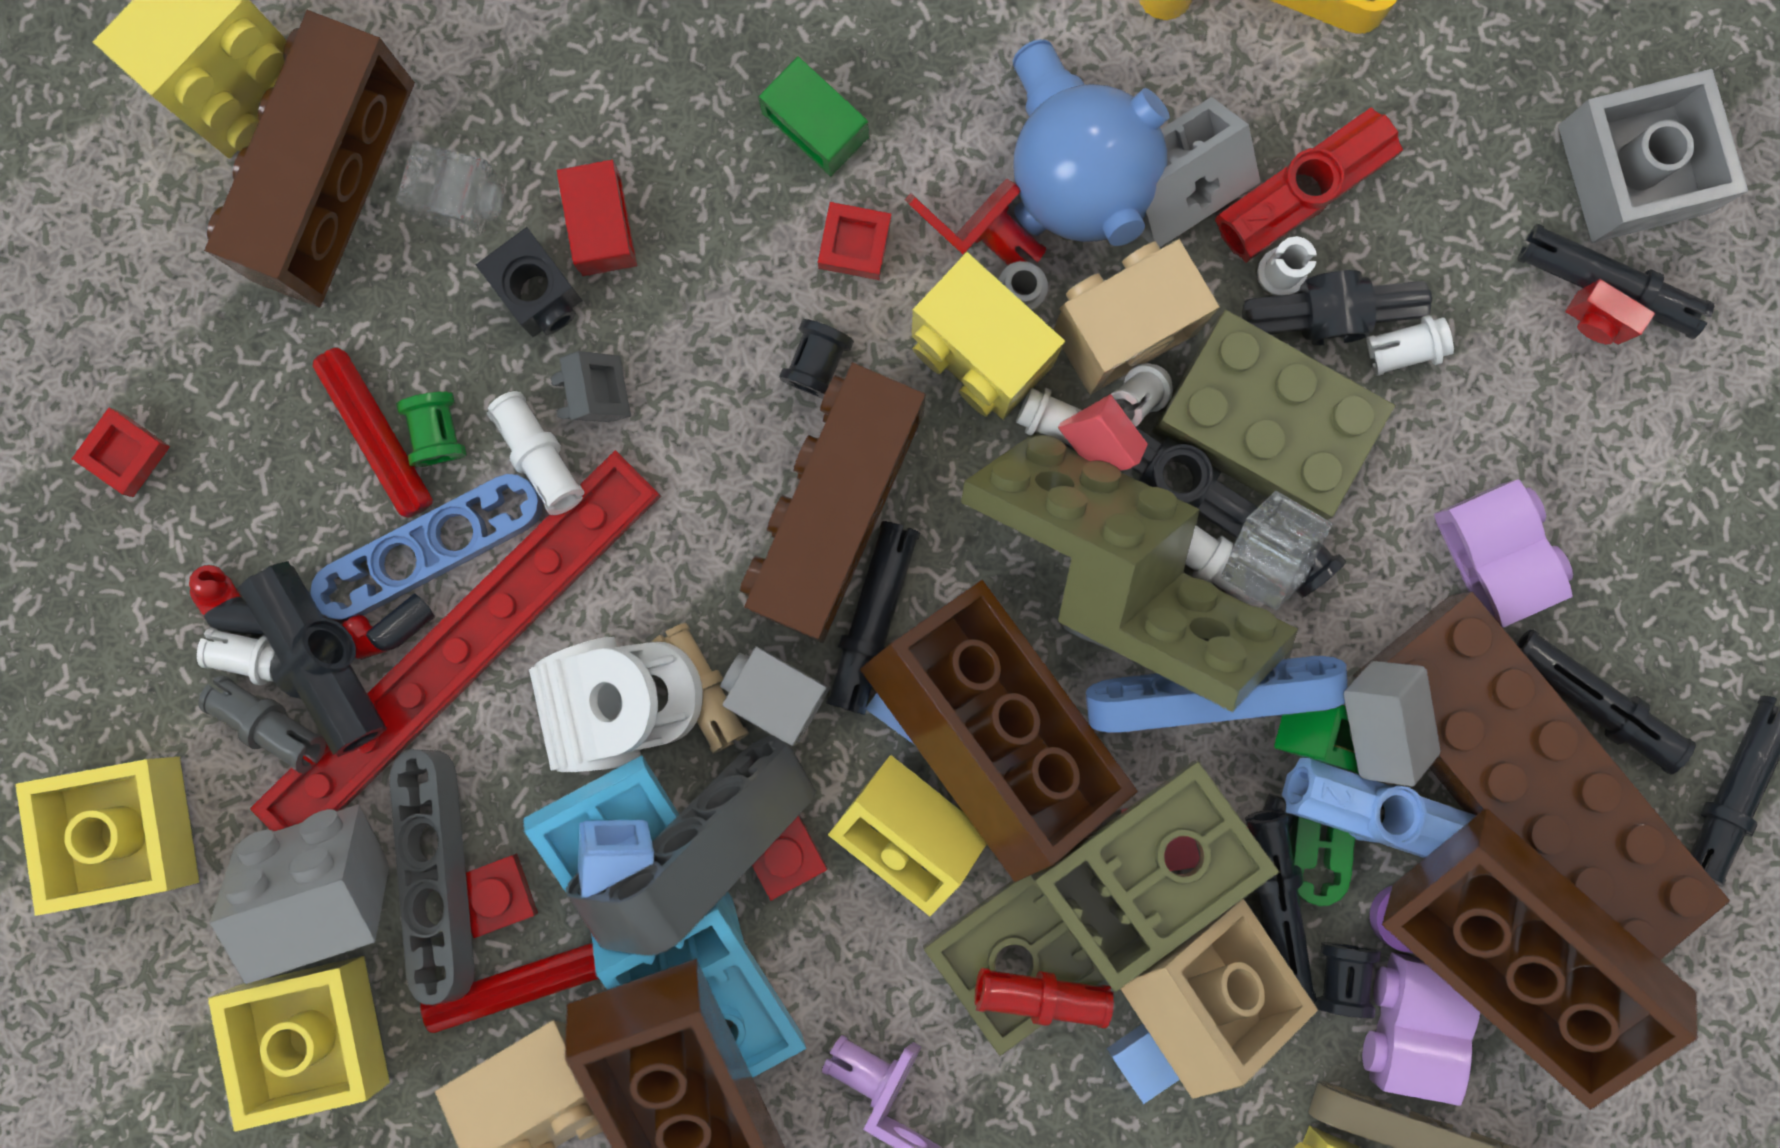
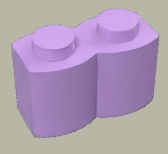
(1505, 552)
(1421, 1035)

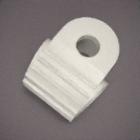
(603, 703)

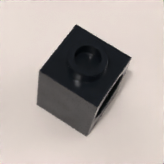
(512, 267)

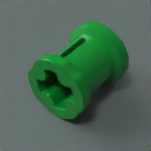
(431, 428)

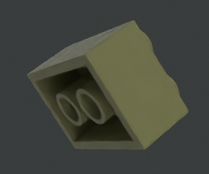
(1274, 416)

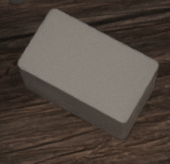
(1392, 723)

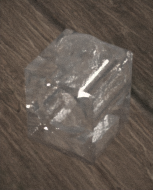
(450, 189)
(1276, 550)

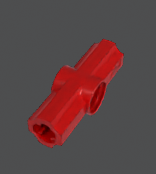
(1334, 163)

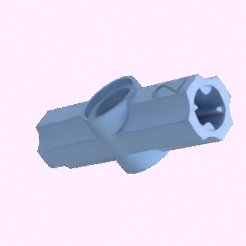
(1354, 806)

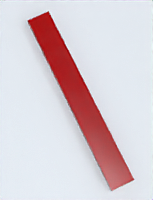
(469, 640)

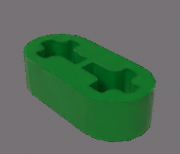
(1337, 858)

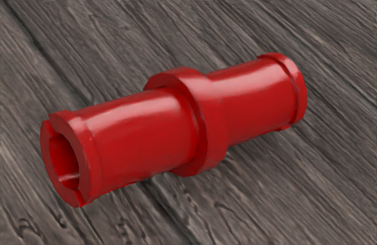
(1043, 998)

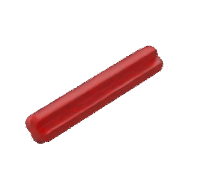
(372, 432)
(514, 988)

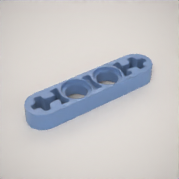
(425, 540)
(1157, 702)

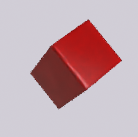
(596, 218)

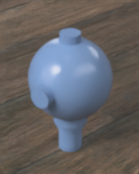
(1085, 152)

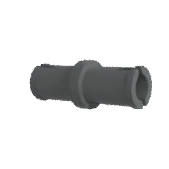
(262, 724)

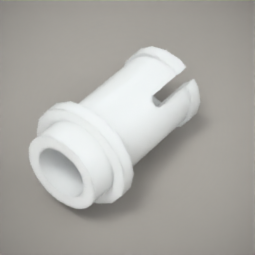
(1275, 274)
(1411, 345)
(1144, 391)
(1044, 414)
(236, 655)

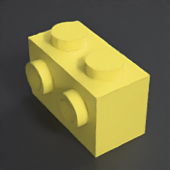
(913, 830)

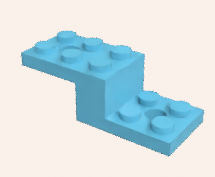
(744, 994)

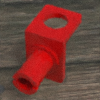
(990, 225)

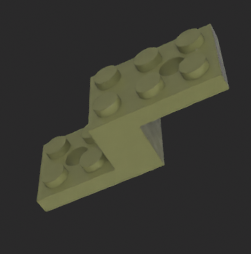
(1129, 567)
(1109, 900)

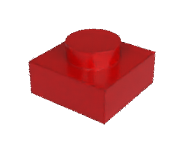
(854, 241)
(1608, 314)
(120, 452)
(789, 861)
(498, 896)

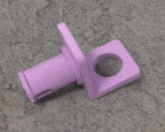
(881, 1084)

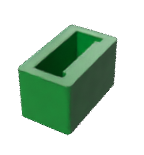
(814, 116)
(1319, 736)

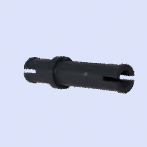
(1585, 266)
(872, 615)
(1623, 717)
(1740, 794)
(1272, 834)

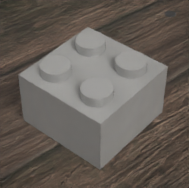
(1652, 155)
(301, 894)

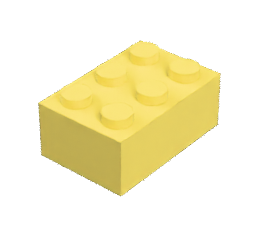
(200, 62)

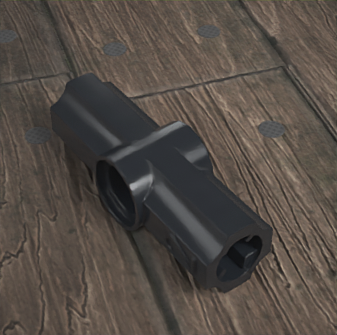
(312, 658)

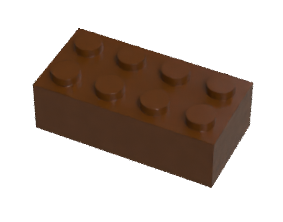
(310, 159)
(836, 503)
(999, 732)
(1541, 960)
(665, 1066)

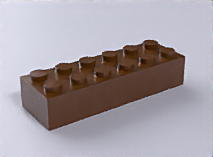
(1542, 773)

